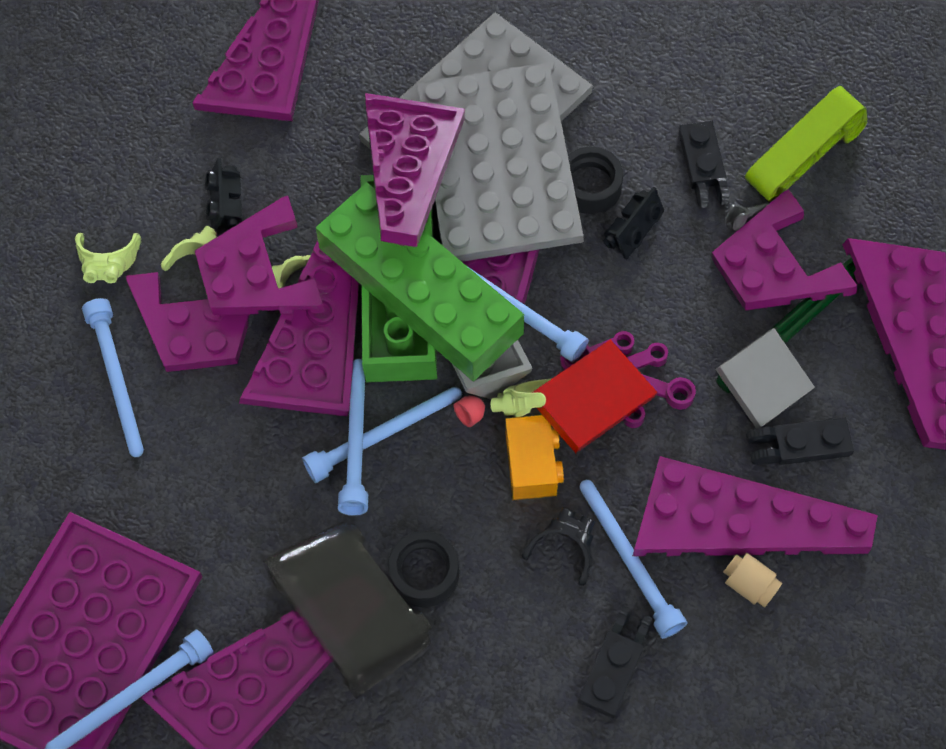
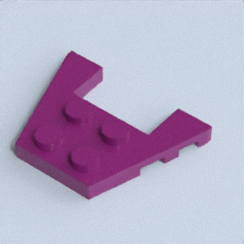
(763, 268)
(240, 273)
(187, 331)

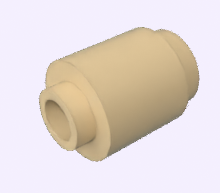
(752, 579)

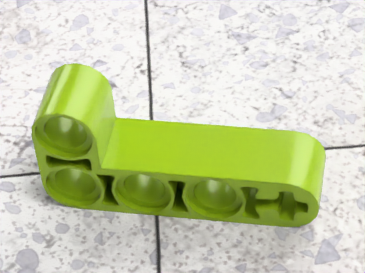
(832, 119)

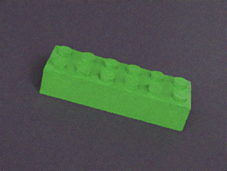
(422, 286)
(388, 344)

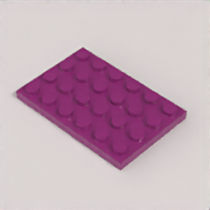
(85, 632)

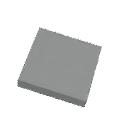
(765, 378)

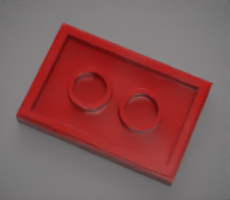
(594, 395)

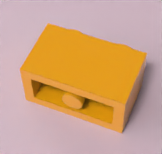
(532, 457)

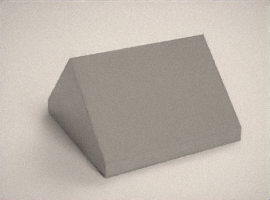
(500, 375)

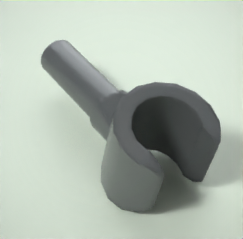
(738, 214)

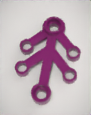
(640, 360)

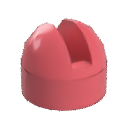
(469, 410)

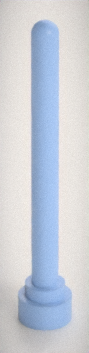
(99, 315)
(569, 343)
(321, 463)
(353, 497)
(667, 618)
(193, 650)

